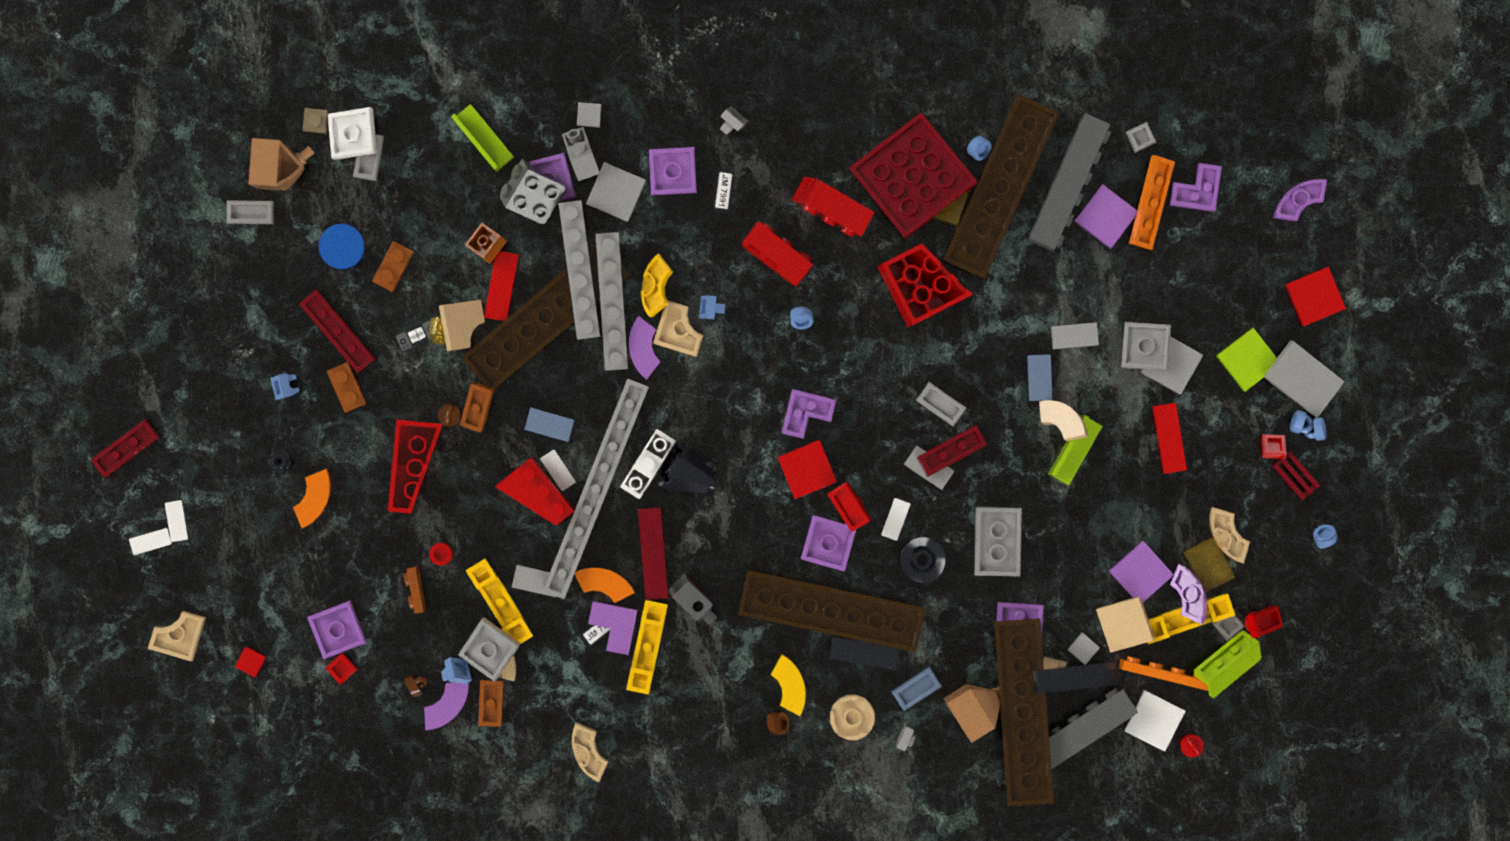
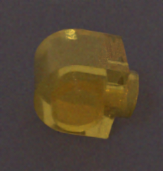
(436, 331)

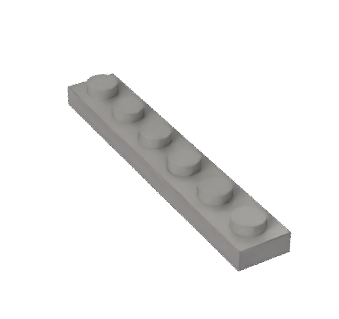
(579, 270)
(611, 301)

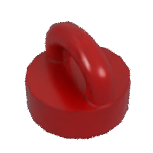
(1191, 745)

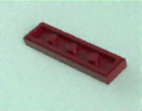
(337, 331)
(653, 553)

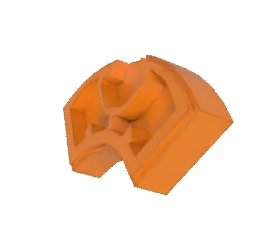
(315, 499)
(604, 581)

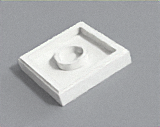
(352, 133)
(1155, 720)

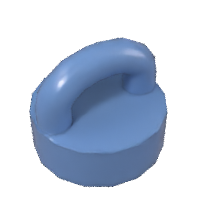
(979, 148)
(801, 317)
(1298, 421)
(1319, 429)
(1325, 536)

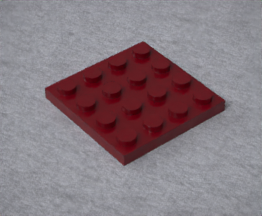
(913, 175)

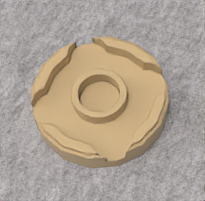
(852, 717)

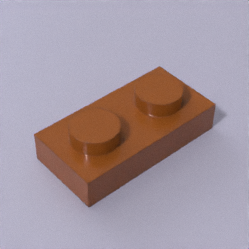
(393, 266)
(346, 387)
(477, 407)
(416, 599)
(491, 703)

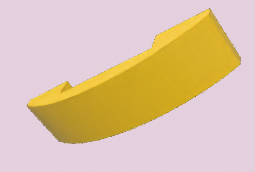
(499, 601)
(1173, 622)
(647, 647)

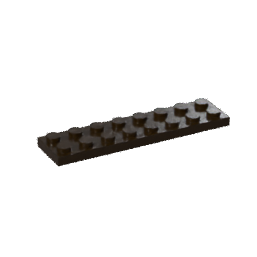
(1000, 186)
(528, 329)
(831, 611)
(1023, 713)

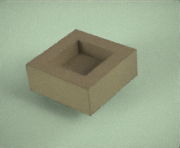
(315, 121)

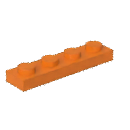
(1151, 202)
(1155, 670)

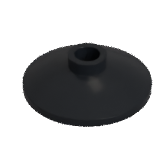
(934, 562)

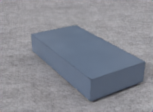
(1039, 377)
(549, 424)
(916, 688)

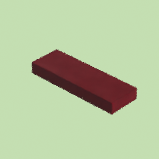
(125, 448)
(951, 451)

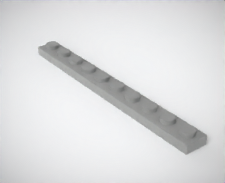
(595, 488)

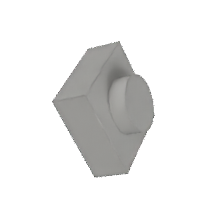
(905, 738)

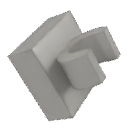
(733, 120)

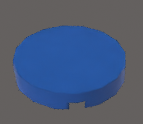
(341, 246)

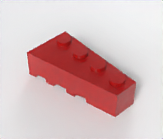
(411, 457)

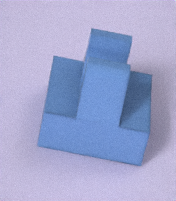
(709, 307)
(281, 386)
(456, 671)

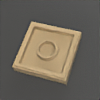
(1125, 624)

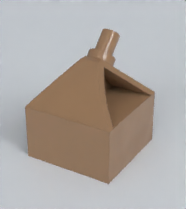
(275, 164)
(975, 709)

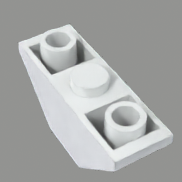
(648, 464)

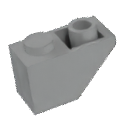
(580, 153)

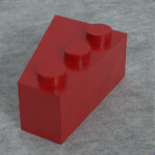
(832, 206)
(777, 253)
(537, 492)

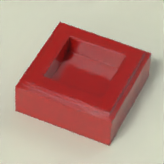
(1273, 446)
(250, 661)
(341, 668)

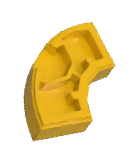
(654, 285)
(791, 683)

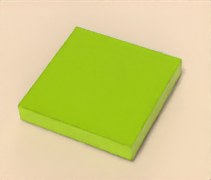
(1247, 359)

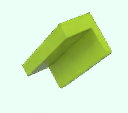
(483, 138)
(1074, 453)
(1229, 663)

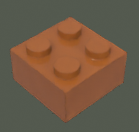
(485, 243)

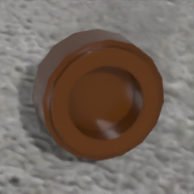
(449, 415)
(413, 686)
(778, 723)

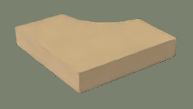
(459, 322)
(676, 332)
(180, 637)

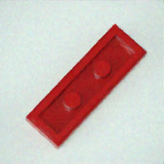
(501, 286)
(1169, 438)

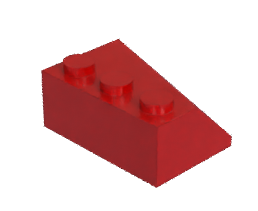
(920, 284)

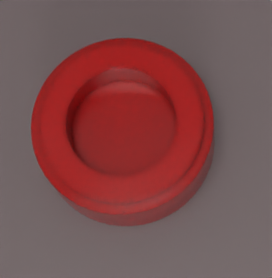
(441, 554)

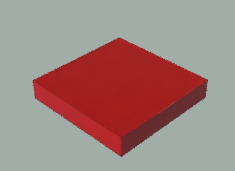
(1315, 296)
(807, 469)

